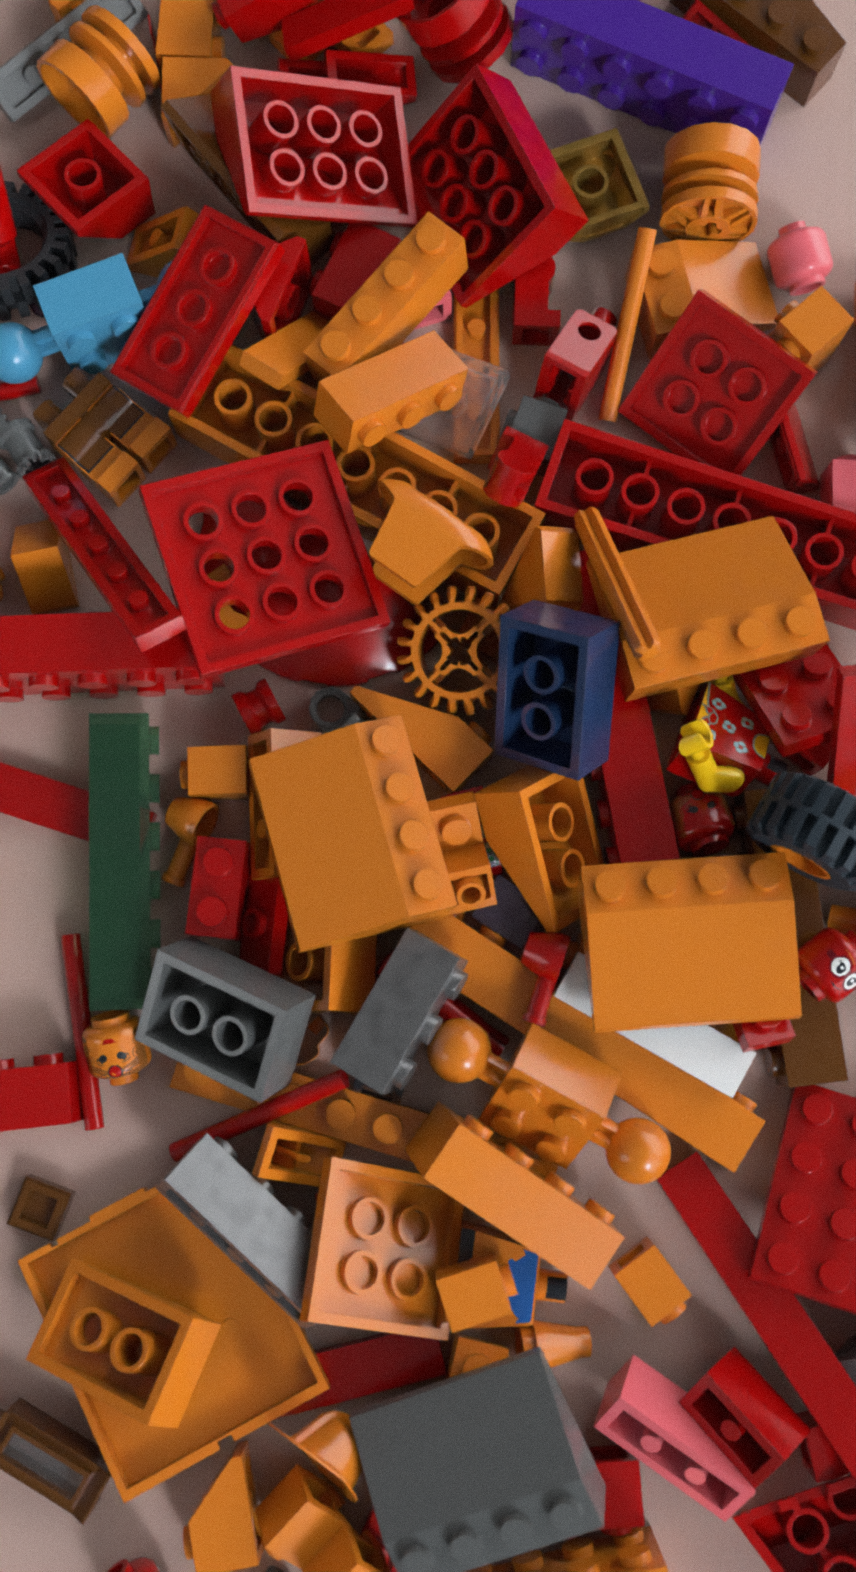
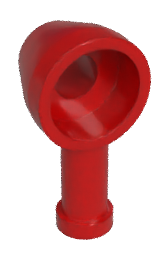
(544, 957)

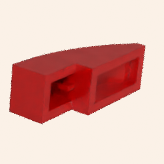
(360, 67)

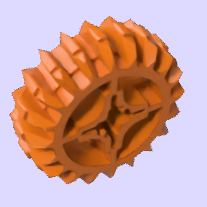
(432, 621)

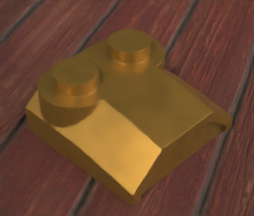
(603, 183)

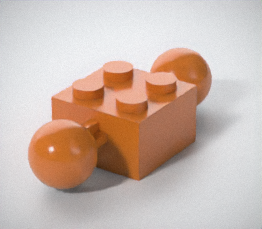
(550, 1099)

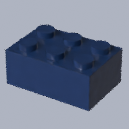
(555, 688)

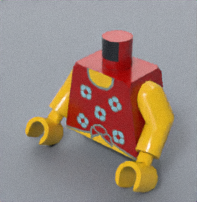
(723, 743)

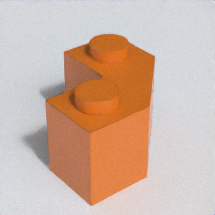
(306, 1528)

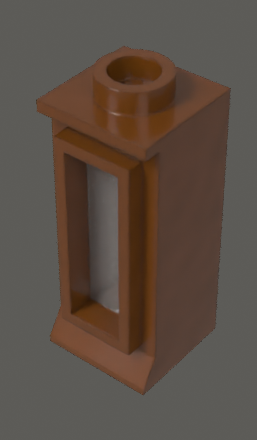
(52, 1459)

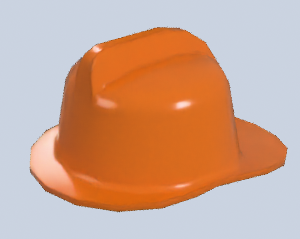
(331, 1449)

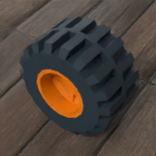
(811, 825)

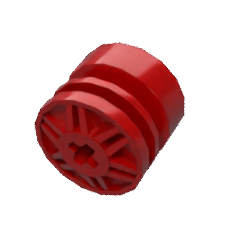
(459, 34)

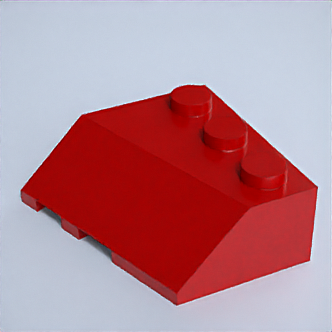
(806, 1529)

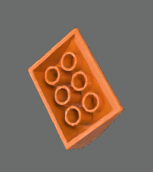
(718, 606)
(352, 834)
(689, 942)

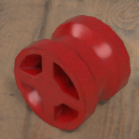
(258, 707)

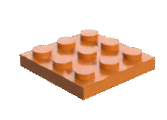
(379, 1250)

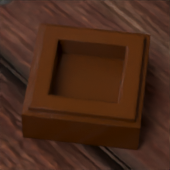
(41, 1207)

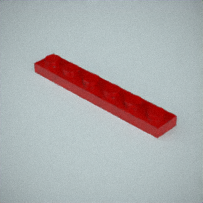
(104, 555)

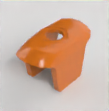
(422, 543)

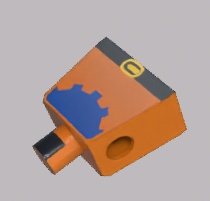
(530, 1280)

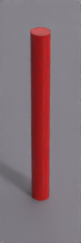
(80, 1020)
(266, 1111)

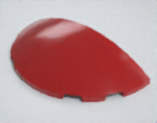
(338, 663)

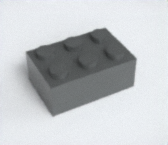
(224, 1017)

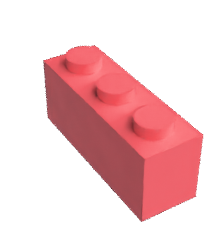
(647, 1421)

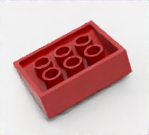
(315, 147)
(492, 182)

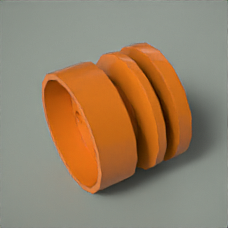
(99, 71)
(710, 183)

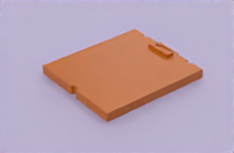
(250, 1370)

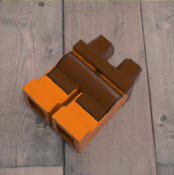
(95, 421)

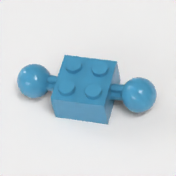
(86, 316)

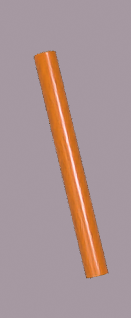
(627, 323)

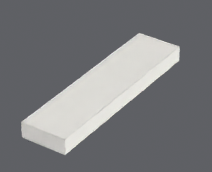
(693, 1049)

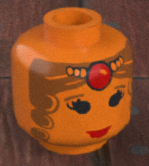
(112, 1047)

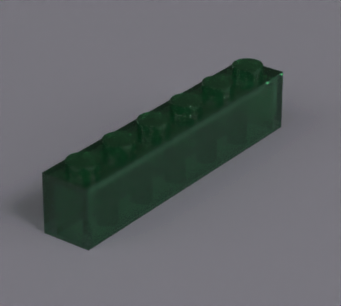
(121, 859)

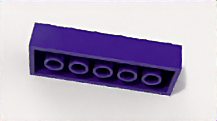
(648, 63)

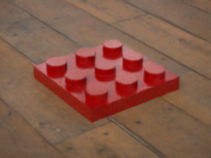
(716, 387)

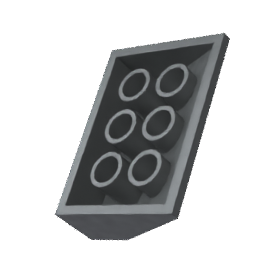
(478, 1467)

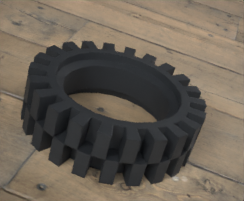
(54, 258)

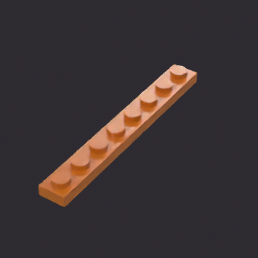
(343, 1115)

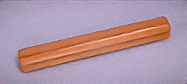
(617, 584)

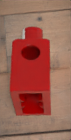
(581, 351)

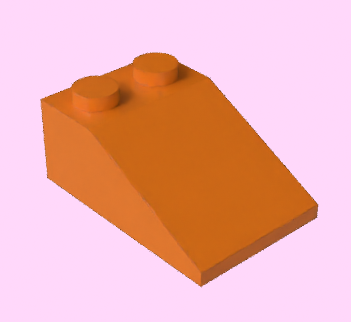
(722, 268)
(542, 837)
(124, 1345)

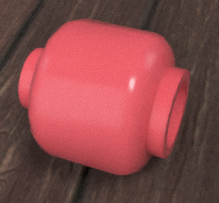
(800, 258)

